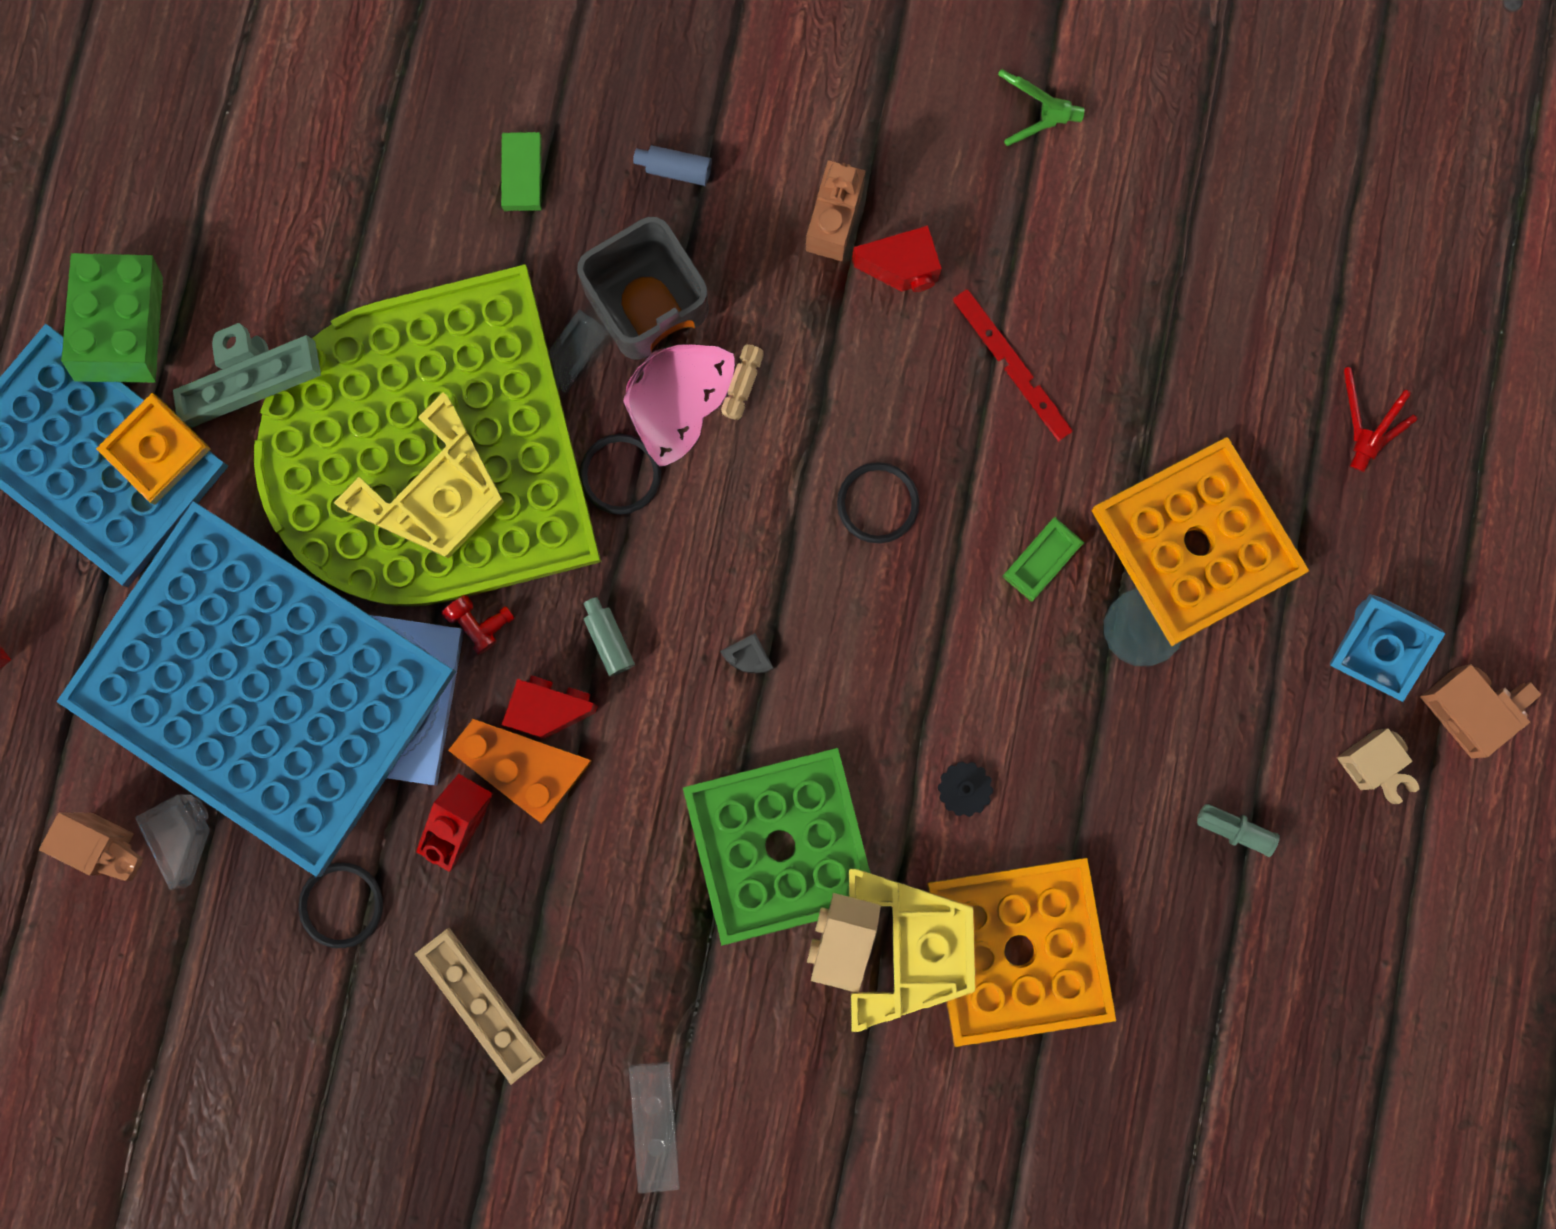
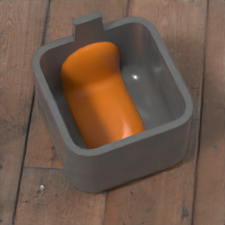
(643, 286)

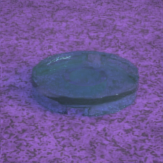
(1135, 633)

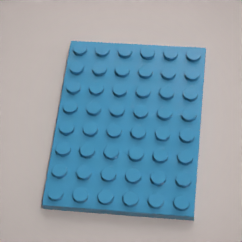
(256, 688)

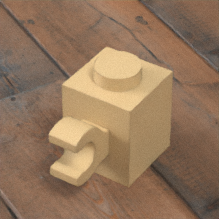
(1377, 762)

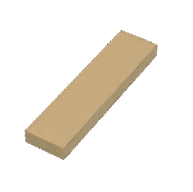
(480, 1006)

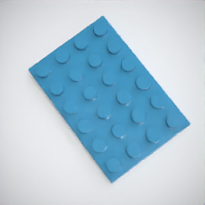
(61, 477)

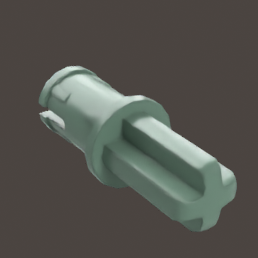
(1238, 830)

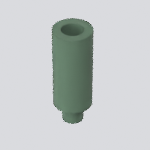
(607, 638)

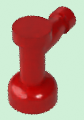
(482, 633)

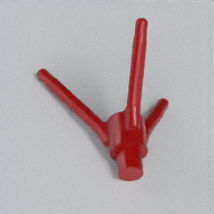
(1369, 442)

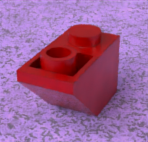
(544, 711)
(453, 822)

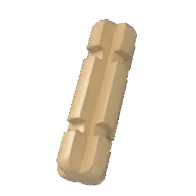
(742, 382)

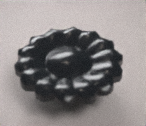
(965, 789)

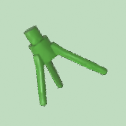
(1053, 109)

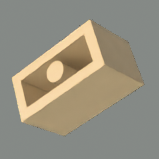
(845, 942)

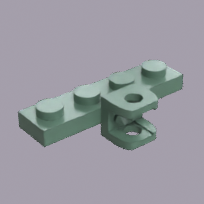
(246, 376)

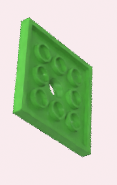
(731, 826)

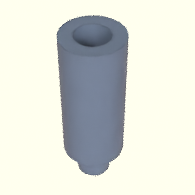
(674, 164)

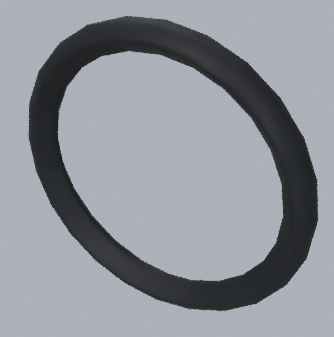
(617, 509)
(876, 538)
(366, 932)

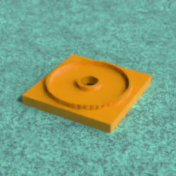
(1209, 495)
(1065, 978)

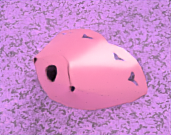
(674, 396)

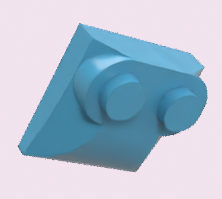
(1387, 646)

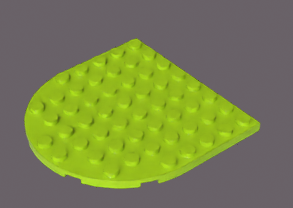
(361, 420)

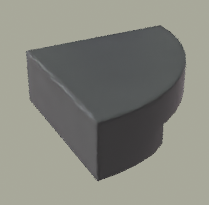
(748, 656)

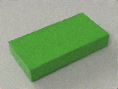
(521, 171)
(1043, 559)

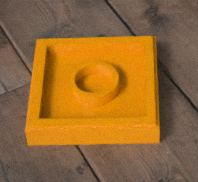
(153, 448)

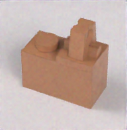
(835, 210)
(1477, 714)
(92, 845)

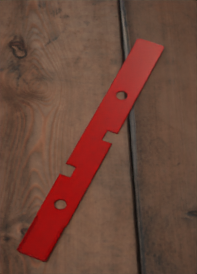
(1016, 369)

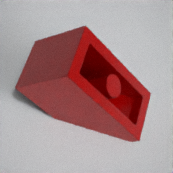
(901, 260)

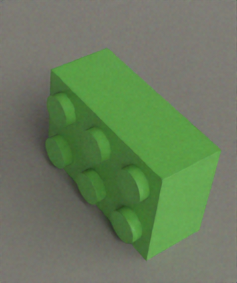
(112, 318)

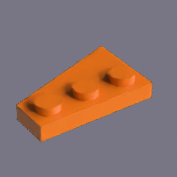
(520, 767)

